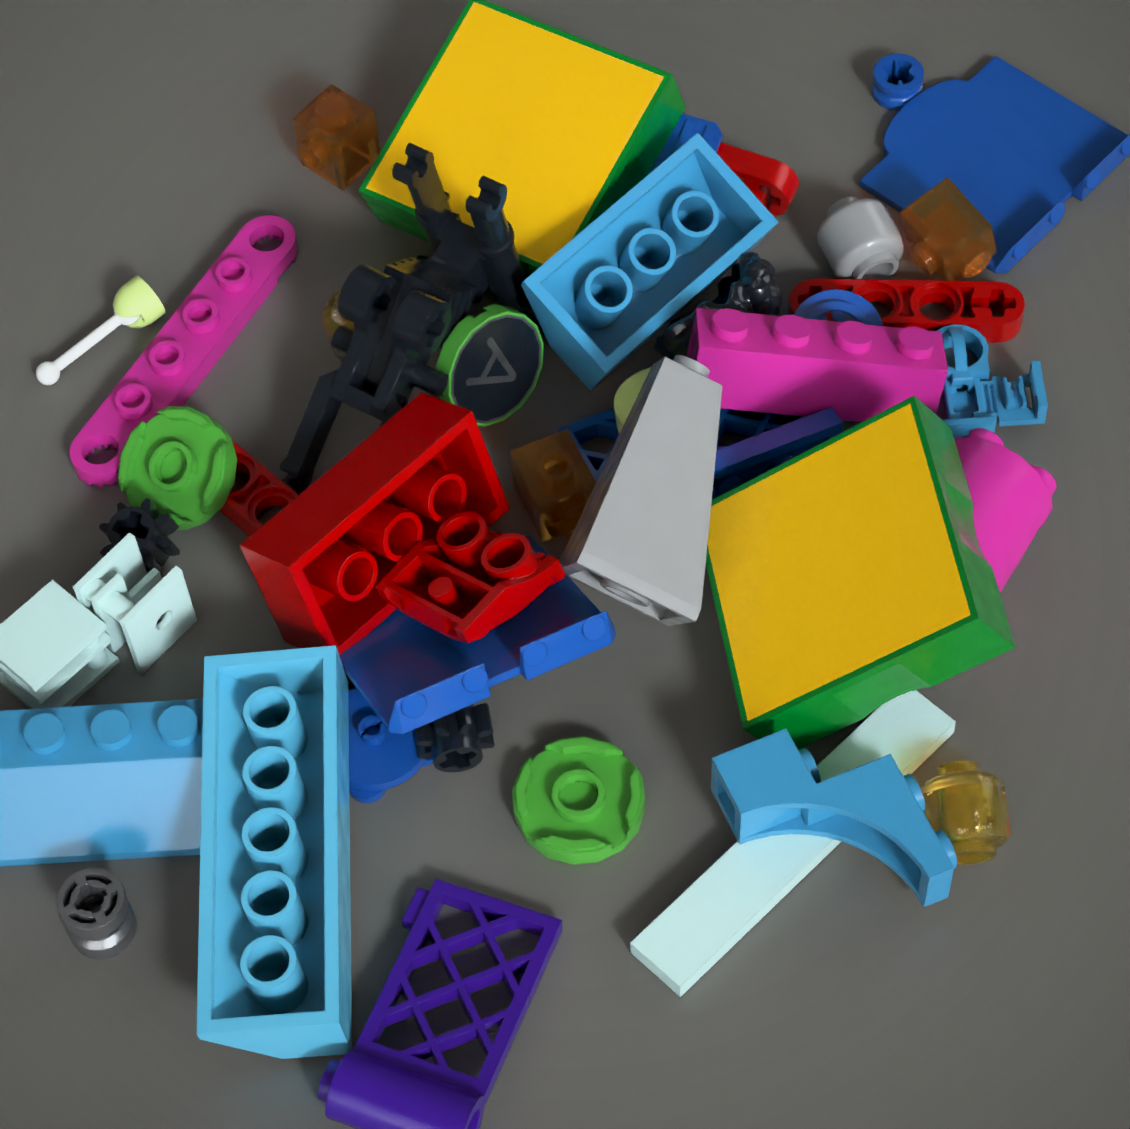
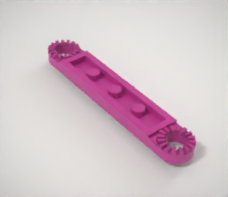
(187, 343)

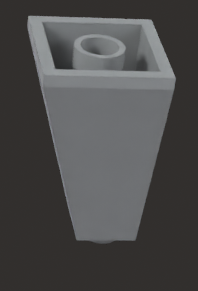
(652, 503)

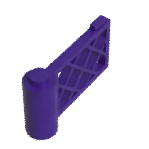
(399, 1088)

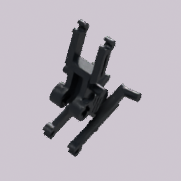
(411, 309)

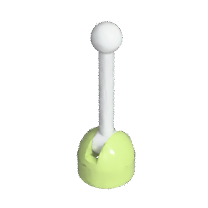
(133, 306)

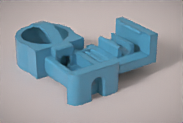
(985, 399)

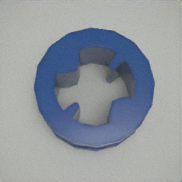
(893, 68)

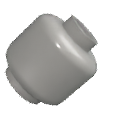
(860, 240)

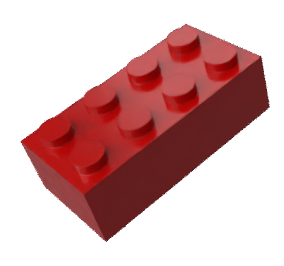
(364, 515)

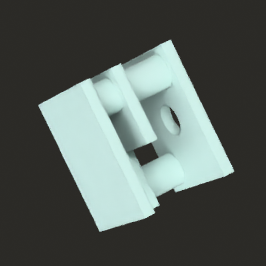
(134, 601)
(53, 649)

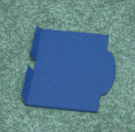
(1005, 146)
(421, 675)

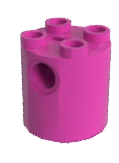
(1007, 498)

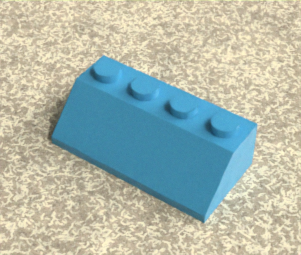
(645, 260)
(100, 782)

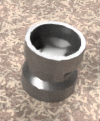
(104, 927)

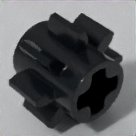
(149, 530)
(456, 739)

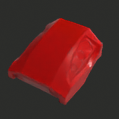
(468, 578)

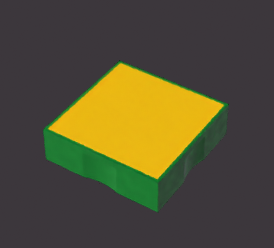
(535, 112)
(852, 577)

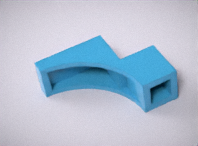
(778, 791)

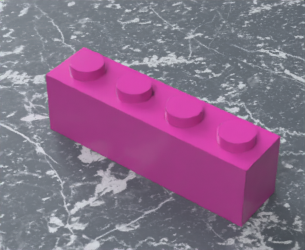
(816, 364)

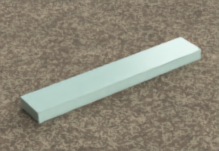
(763, 871)

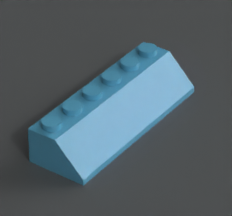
(275, 854)

